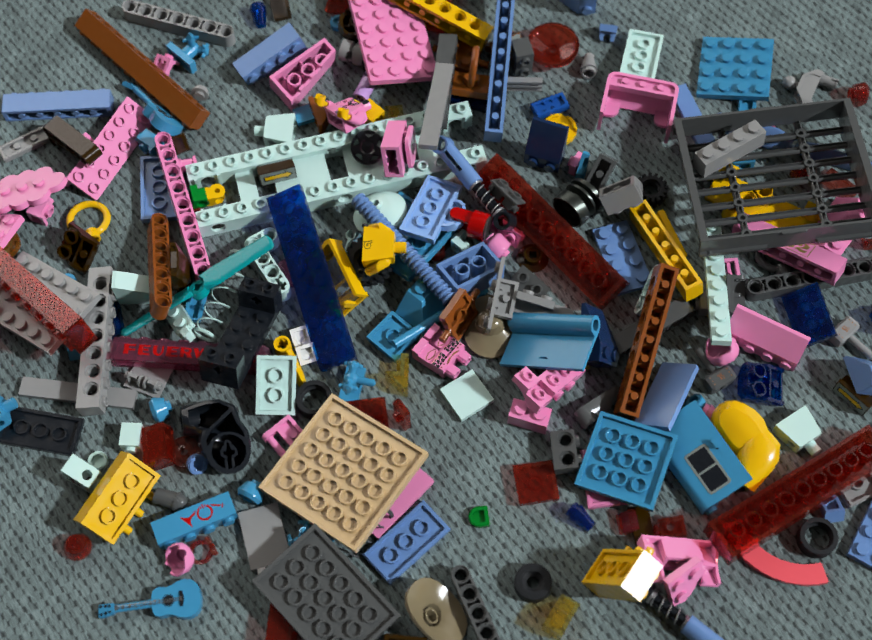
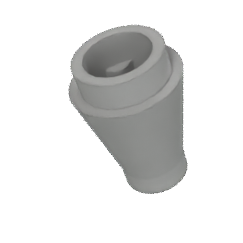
(588, 68)

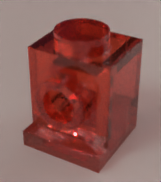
(678, 524)

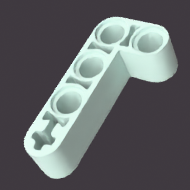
(270, 266)

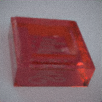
(627, 522)

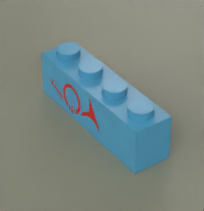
(194, 520)

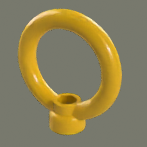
(94, 232)

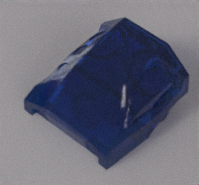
(761, 383)

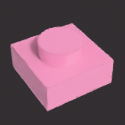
(573, 163)

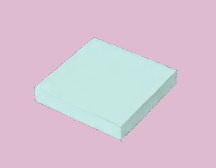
(466, 395)

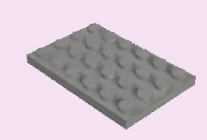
(23, 324)

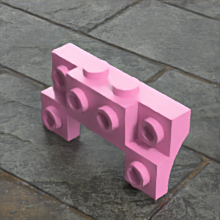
(545, 388)
(675, 552)

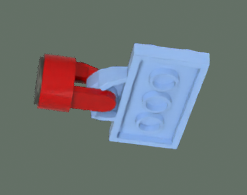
(439, 210)

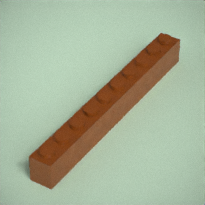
(142, 69)

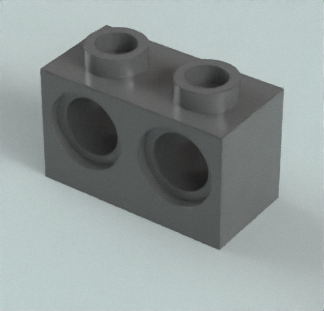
(521, 57)
(562, 452)

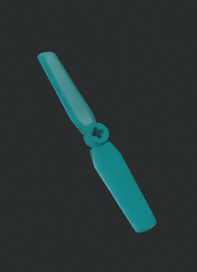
(210, 278)

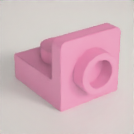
(165, 62)

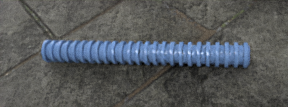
(411, 256)

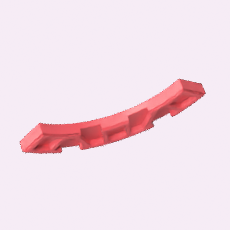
(785, 571)

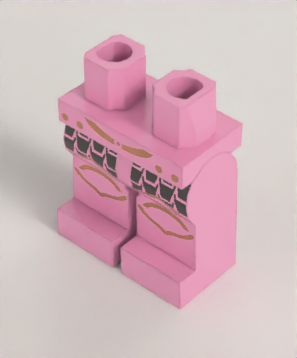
(440, 356)

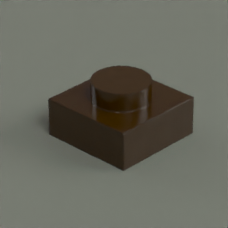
(180, 143)

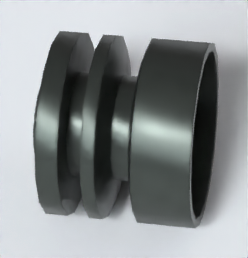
(577, 202)

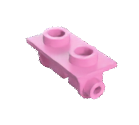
(513, 236)

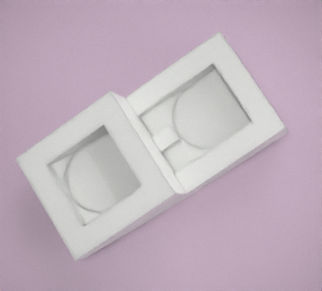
(303, 345)

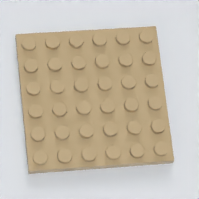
(344, 472)

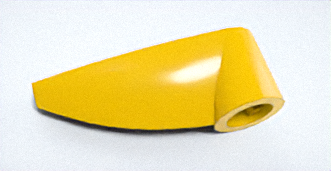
(285, 341)

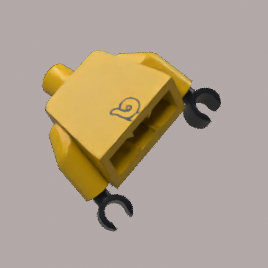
(378, 249)

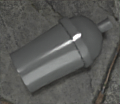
(172, 500)

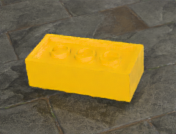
(118, 498)
(623, 573)

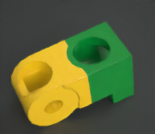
(206, 196)

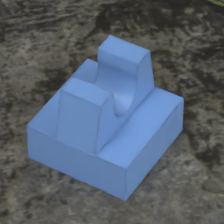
(610, 30)

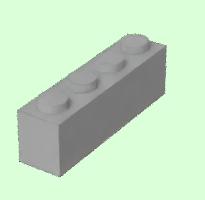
(729, 148)

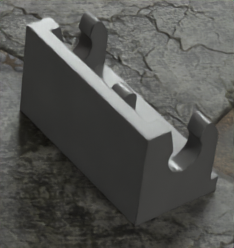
(735, 291)

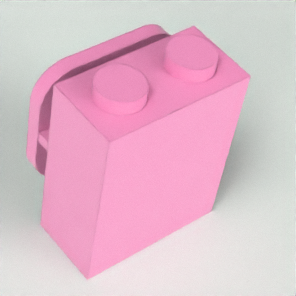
(398, 148)

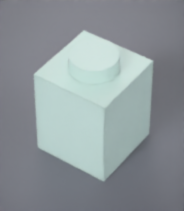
(131, 437)

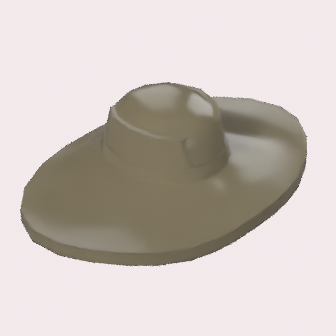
(487, 345)
(435, 610)

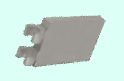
(263, 535)

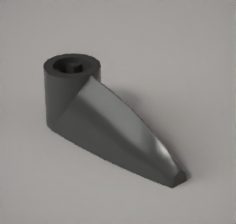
(589, 413)

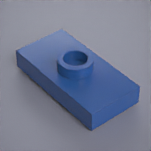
(550, 105)

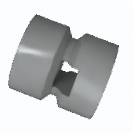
(349, 52)

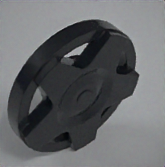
(366, 147)

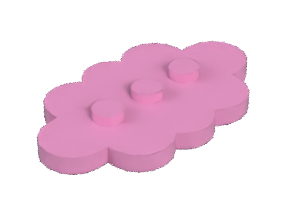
(29, 188)

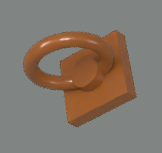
(471, 84)

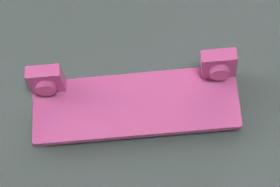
(117, 143)

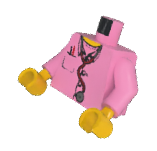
(345, 114)

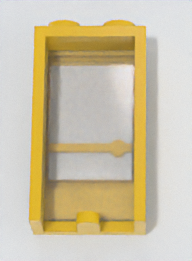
(345, 280)

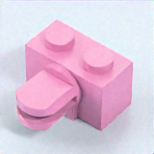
(524, 417)

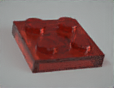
(535, 483)

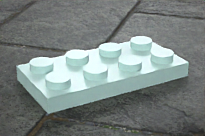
(641, 53)

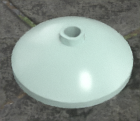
(390, 205)

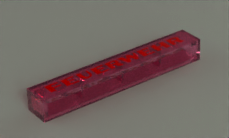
(164, 353)

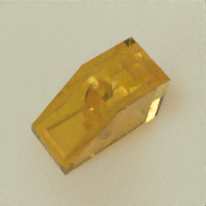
(560, 616)

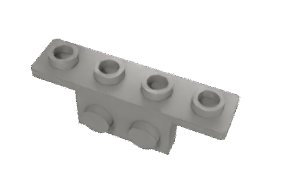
(503, 297)
(528, 303)

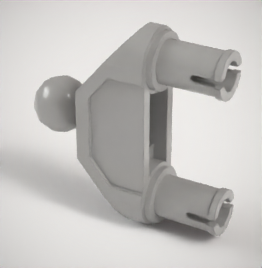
(807, 85)

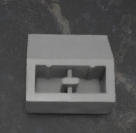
(621, 195)

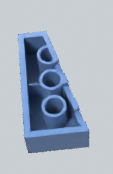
(270, 54)

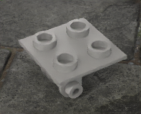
(147, 380)

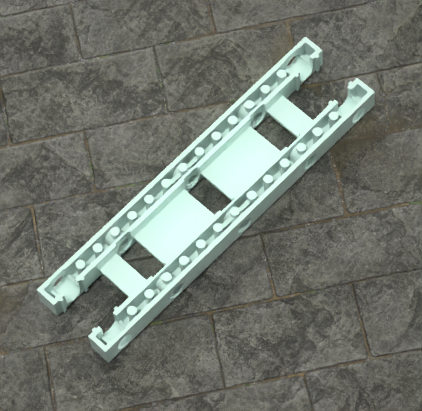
(312, 172)

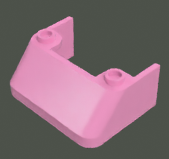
(640, 95)

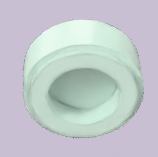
(98, 460)

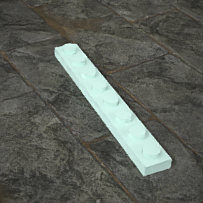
(717, 296)

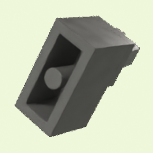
(601, 171)

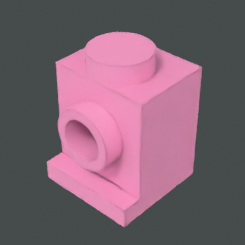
(41, 212)

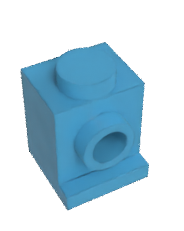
(147, 141)

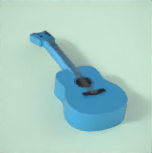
(157, 115)
(178, 600)

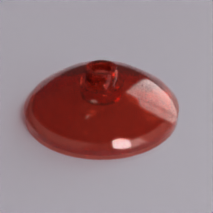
(554, 38)

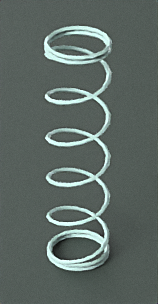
(206, 332)

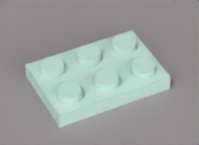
(276, 385)

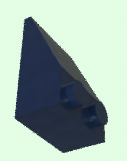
(546, 144)
(605, 350)

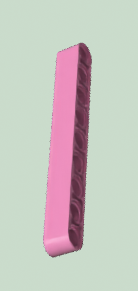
(179, 199)

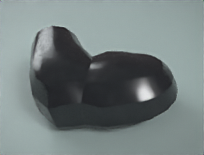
(219, 434)

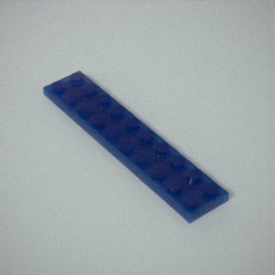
(311, 278)

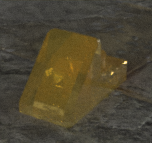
(400, 378)

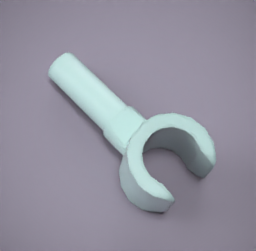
(350, 239)

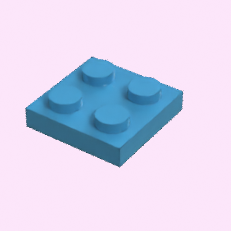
(387, 330)

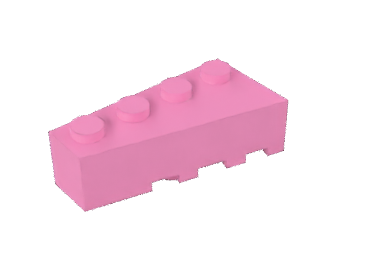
(302, 73)

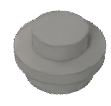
(200, 93)

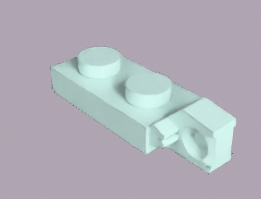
(181, 323)

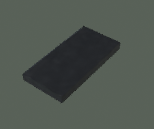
(43, 431)

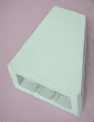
(130, 288)

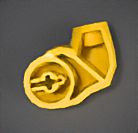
(748, 439)

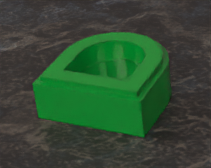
(479, 517)

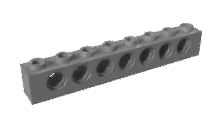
(85, 402)

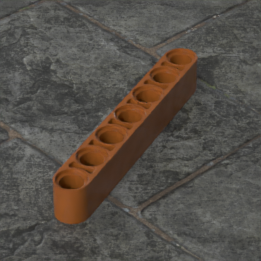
(159, 266)

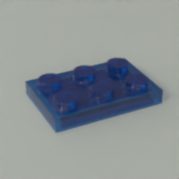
(810, 314)

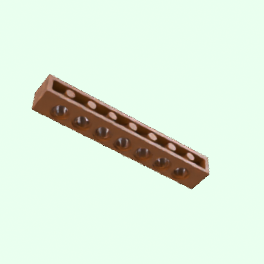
(646, 341)

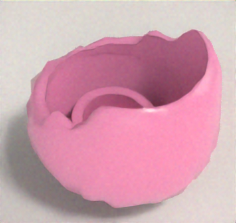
(721, 355)

